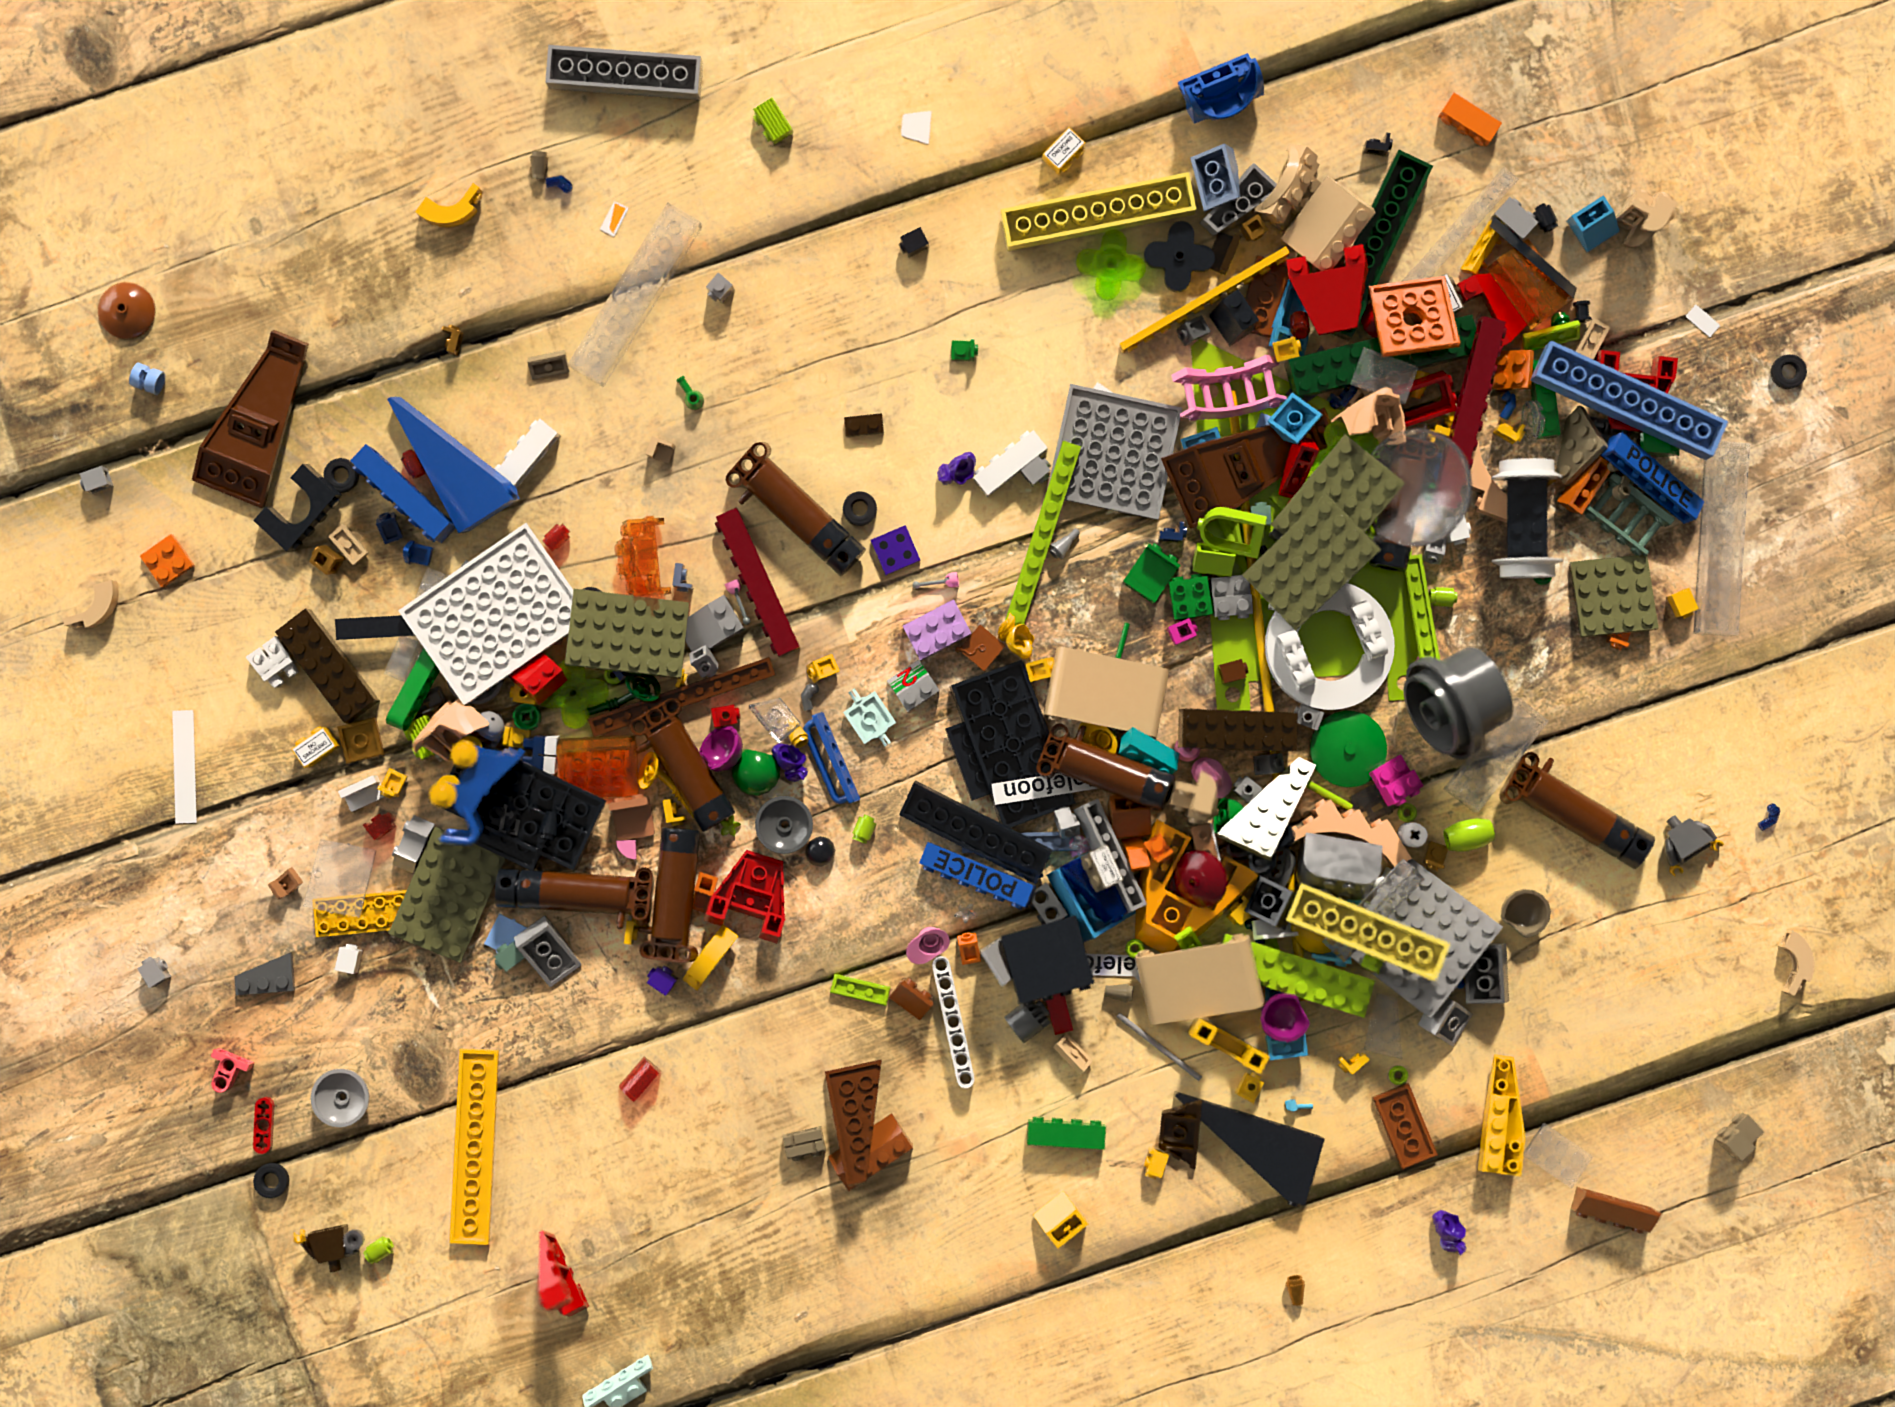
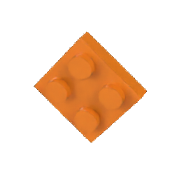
(1514, 370)
(167, 560)

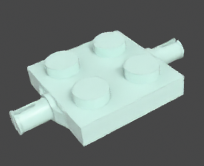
(869, 717)

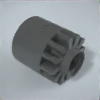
(1028, 1020)

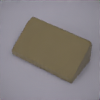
(548, 364)

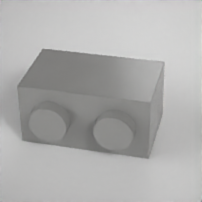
(1516, 218)

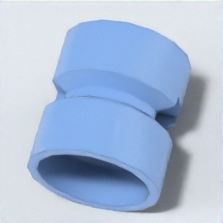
(150, 380)

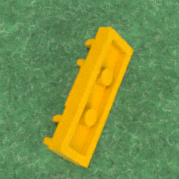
(1481, 250)

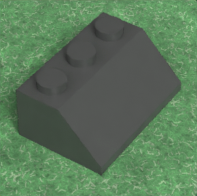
(1488, 977)

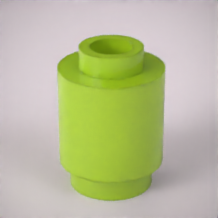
(1442, 596)
(864, 829)
(378, 1250)

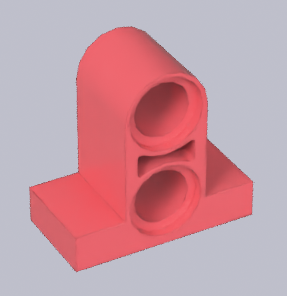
(224, 1072)

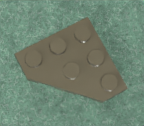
(1579, 445)

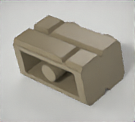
(804, 1143)

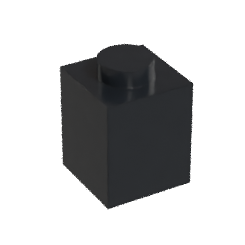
(913, 242)

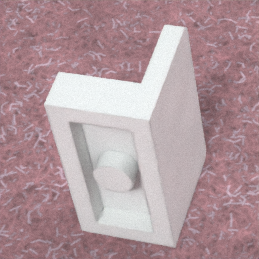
(362, 793)
(1264, 930)

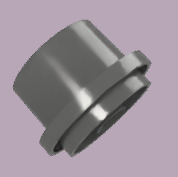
(1457, 700)

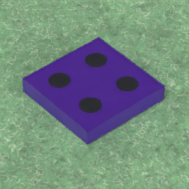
(895, 550)

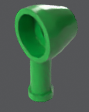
(689, 393)

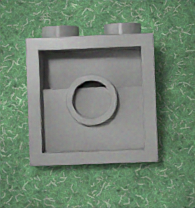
(1231, 597)

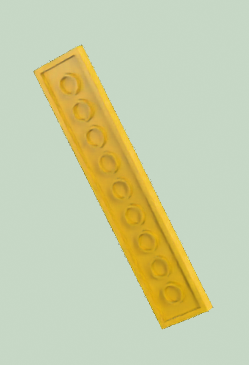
(474, 1146)

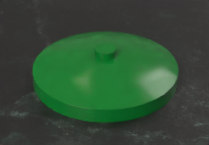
(1348, 748)

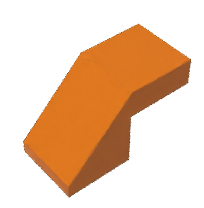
(1136, 853)
(704, 889)

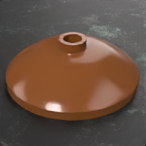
(136, 316)

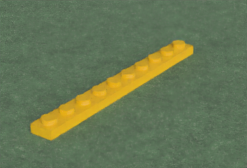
(1198, 304)

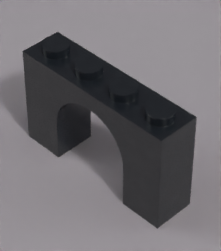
(322, 499)

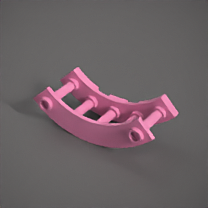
(1224, 376)

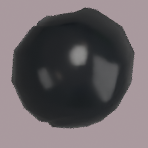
(820, 851)

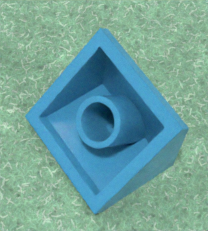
(1294, 419)

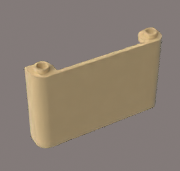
(1106, 691)
(1200, 981)

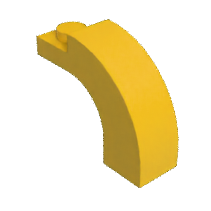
(451, 215)
(709, 957)

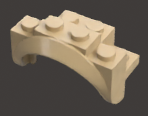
(1293, 188)
(1645, 215)
(1197, 799)

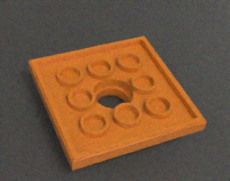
(1422, 297)

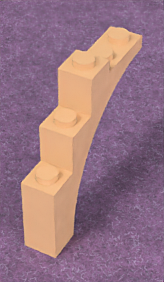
(1492, 499)
(1354, 825)

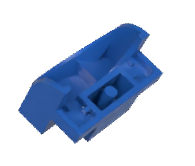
(1220, 89)

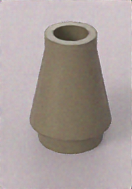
(538, 164)
(1119, 992)

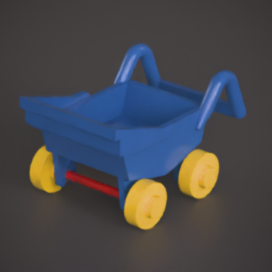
(466, 793)

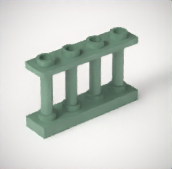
(1646, 506)

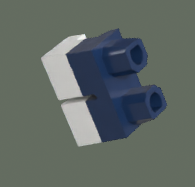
(544, 752)

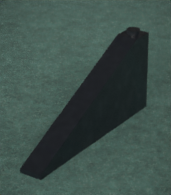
(1276, 1151)

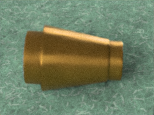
(1295, 1288)

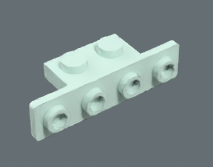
(621, 1387)

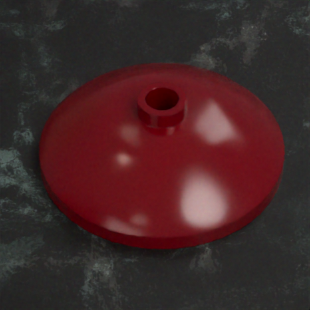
(1208, 877)

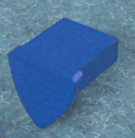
(417, 553)

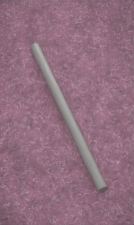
(1157, 1045)

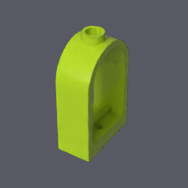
(1213, 542)

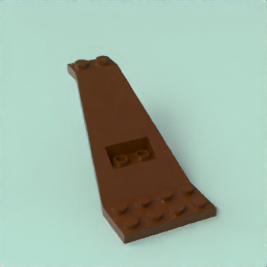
(238, 457)
(1212, 477)

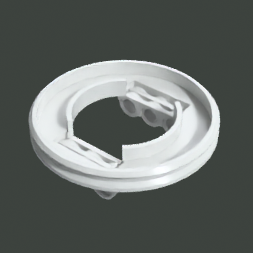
(1293, 671)

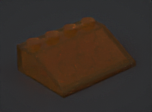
(1528, 287)
(600, 764)

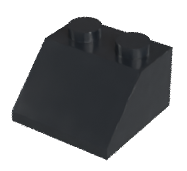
(1234, 318)
(1271, 902)

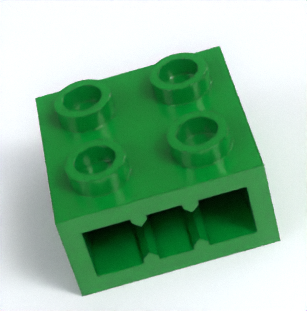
(1190, 597)

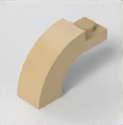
(103, 606)
(1801, 958)

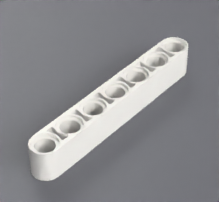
(957, 1030)

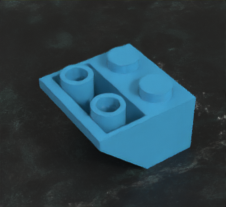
(1594, 224)

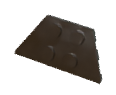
(1181, 1131)

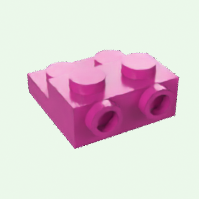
(1396, 781)

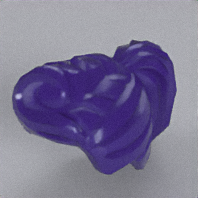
(958, 470)
(791, 761)
(1450, 1231)

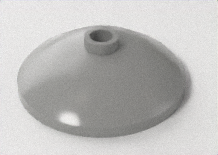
(327, 1100)

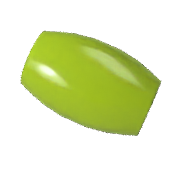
(1469, 834)

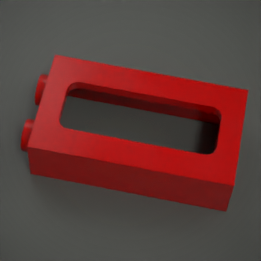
(1437, 408)

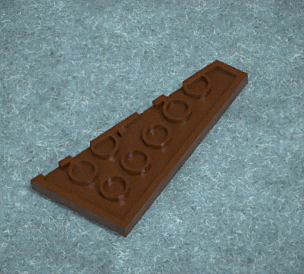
(853, 1104)

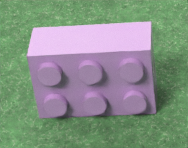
(937, 630)

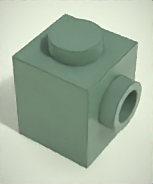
(1262, 508)
(508, 956)

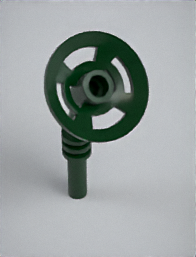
(640, 691)

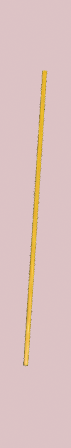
(1260, 640)

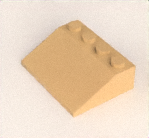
(1328, 224)

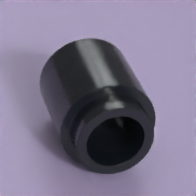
(1546, 217)

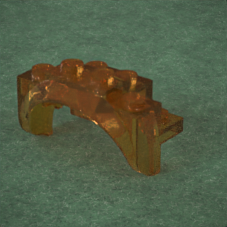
(639, 557)

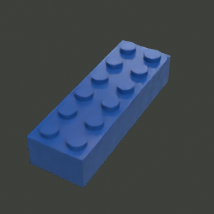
(402, 493)

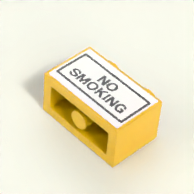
(1064, 151)
(315, 747)

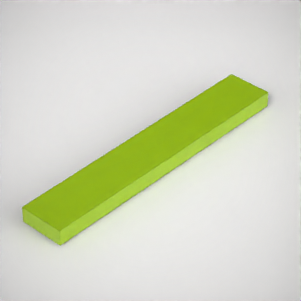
(1421, 608)

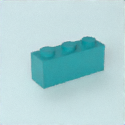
(1148, 751)

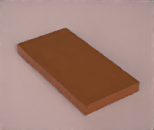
(1266, 294)
(1405, 1126)

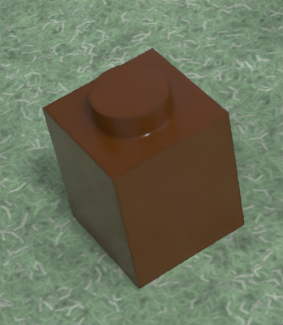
(1233, 671)

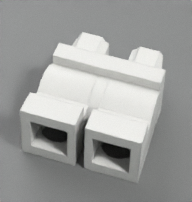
(272, 660)

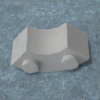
(413, 842)

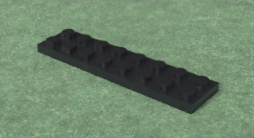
(975, 832)

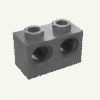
(1050, 902)

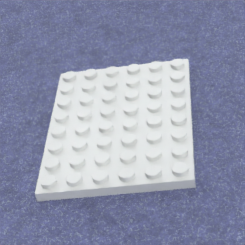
(493, 614)

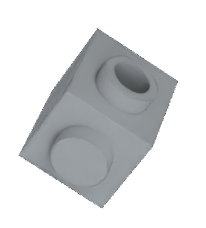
(719, 288)
(1036, 471)
(1247, 788)
(154, 971)

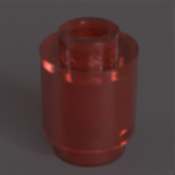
(1299, 324)
(412, 464)
(556, 537)

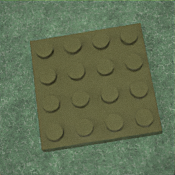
(1613, 596)

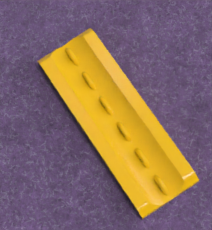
(376, 915)

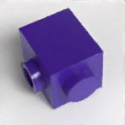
(662, 979)

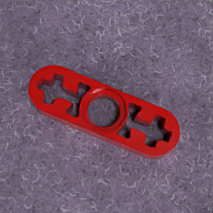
(267, 1139)

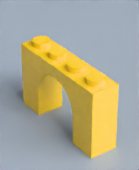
(1229, 1044)

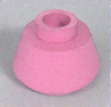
(1185, 754)

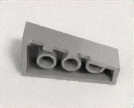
(1253, 189)

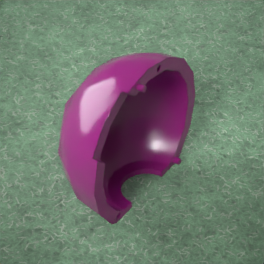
(722, 748)
(1284, 1018)

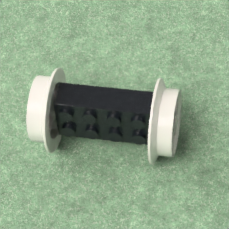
(1527, 518)

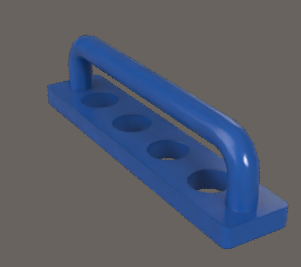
(851, 794)

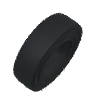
(1797, 363)
(335, 464)
(871, 508)
(279, 1171)

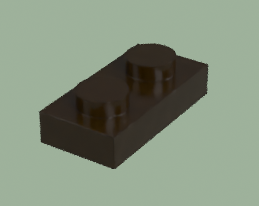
(864, 425)

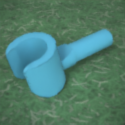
(1291, 1105)

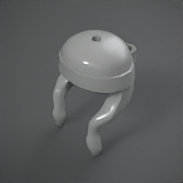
(495, 728)

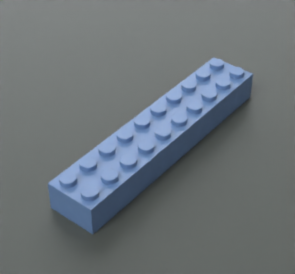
(1629, 400)

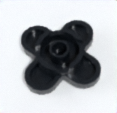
(1178, 271)
(1257, 863)

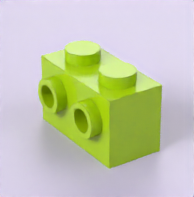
(1212, 561)

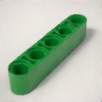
(413, 692)

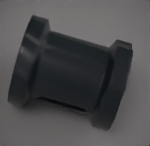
(1582, 311)

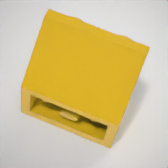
(1060, 1219)

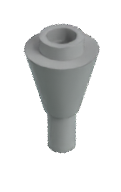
(1060, 547)

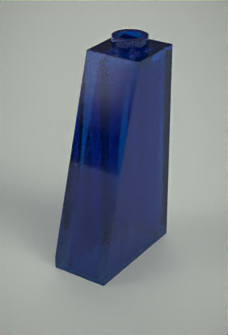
(1105, 903)

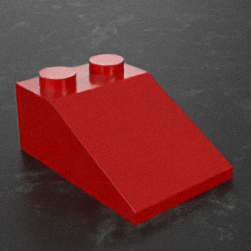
(539, 678)

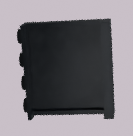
(1047, 960)

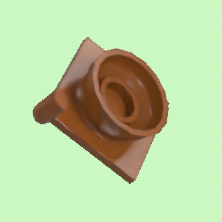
(981, 647)

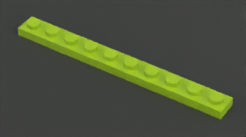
(1043, 531)

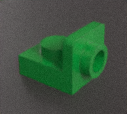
(963, 350)

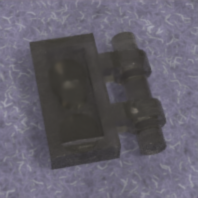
(1368, 798)

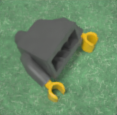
(1687, 841)

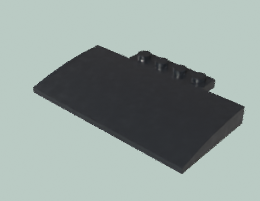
(1002, 739)
(529, 795)

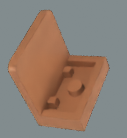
(632, 817)

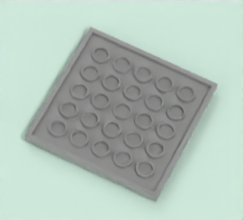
(1119, 450)
(1448, 917)

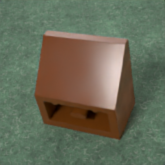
(1128, 818)
(911, 998)

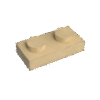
(1592, 339)
(348, 544)
(1073, 1054)

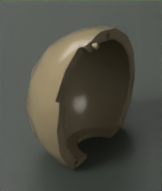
(1526, 912)

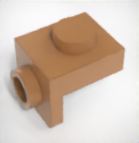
(285, 883)

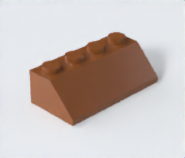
(887, 1145)
(1615, 1210)

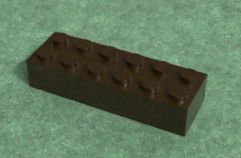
(327, 666)
(1237, 730)

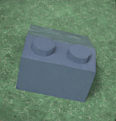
(1216, 176)

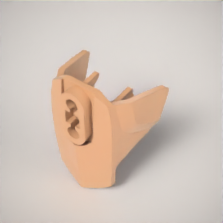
(1375, 413)
(448, 728)

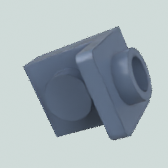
(680, 574)

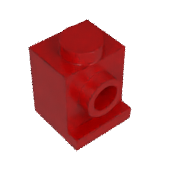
(717, 715)

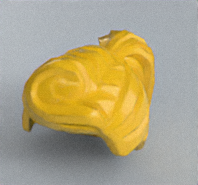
(1016, 637)

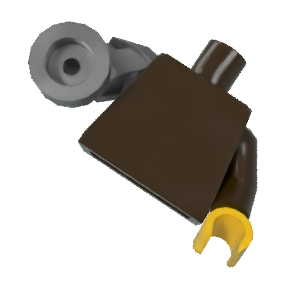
(331, 1244)

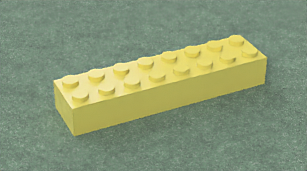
(1368, 932)

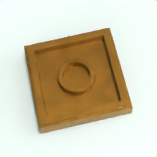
(361, 740)

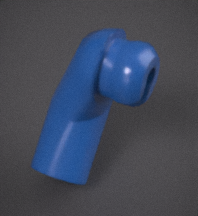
(1510, 399)

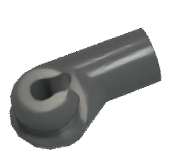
(807, 694)

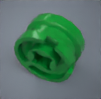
(535, 716)

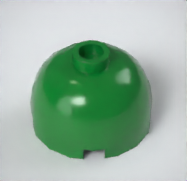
(1227, 811)

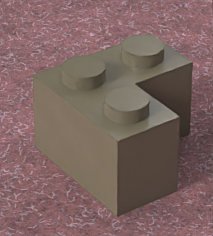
(1739, 1136)

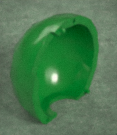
(755, 772)

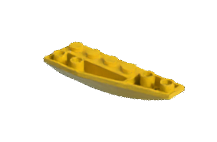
(1502, 1121)

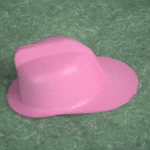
(1216, 771)
(927, 945)

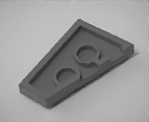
(267, 978)

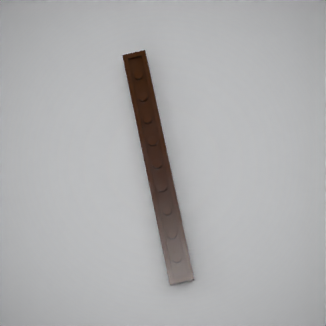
(686, 695)

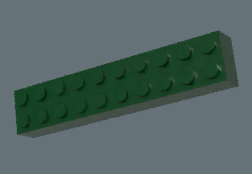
(1392, 209)
(1335, 367)

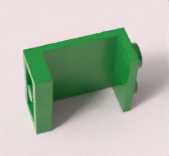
(1151, 572)

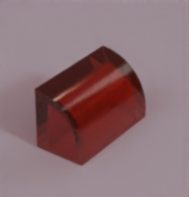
(639, 1079)

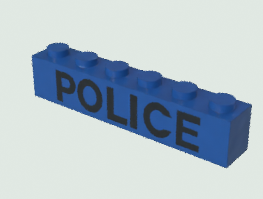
(1653, 478)
(978, 875)

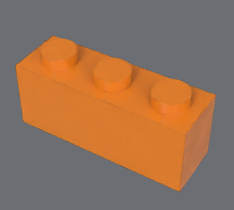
(1469, 120)
(1583, 489)

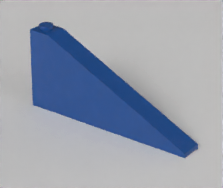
(462, 480)

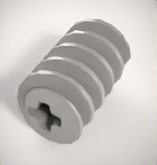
(1419, 835)

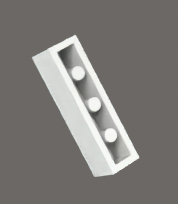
(527, 452)
(1009, 463)

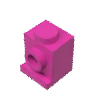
(1174, 631)

